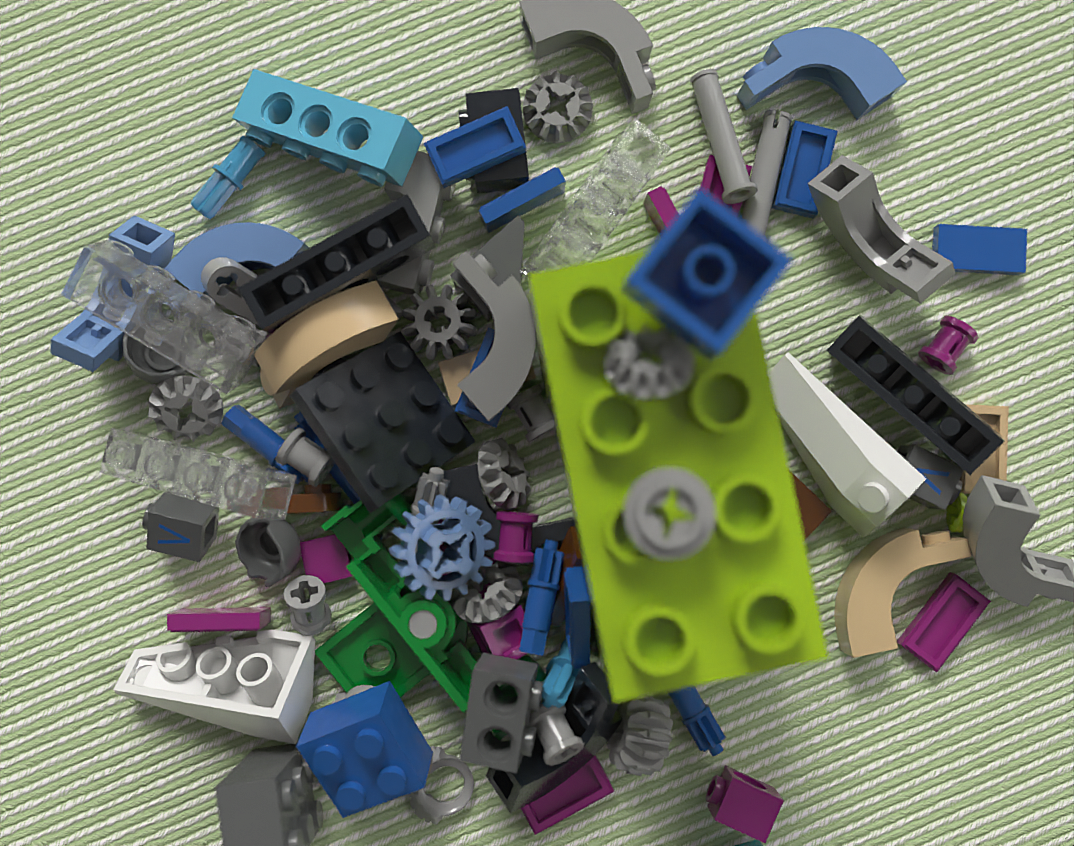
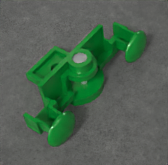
(417, 631)

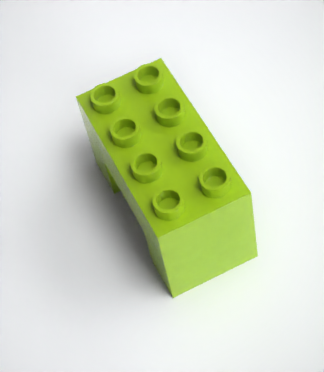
(749, 591)

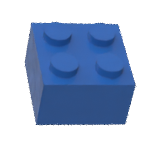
(706, 274)
(365, 750)

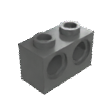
(493, 710)

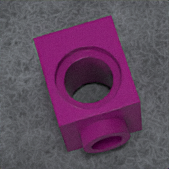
(501, 635)
(743, 803)

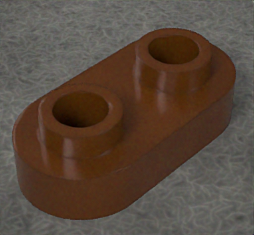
(315, 500)

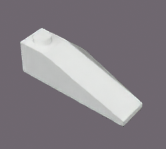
(844, 455)
(238, 684)

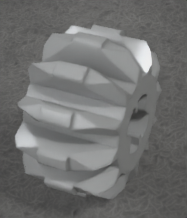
(453, 314)
(642, 736)

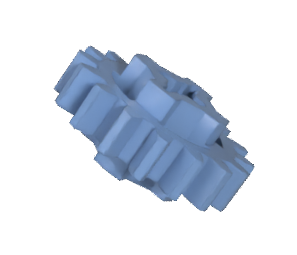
(463, 553)

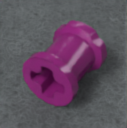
(948, 345)
(515, 537)

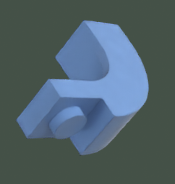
(833, 56)
(247, 243)
(89, 339)

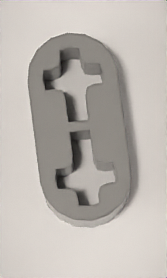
(224, 294)

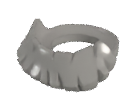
(432, 809)

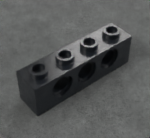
(339, 263)
(915, 395)

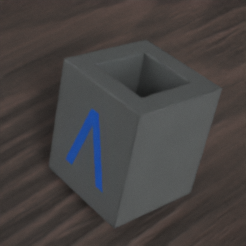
(942, 477)
(180, 526)

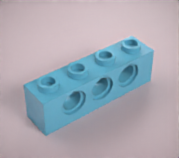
(299, 115)

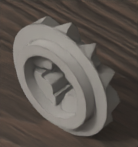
(552, 126)
(643, 377)
(173, 394)
(504, 488)
(685, 535)
(498, 600)

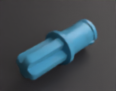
(227, 177)
(559, 678)

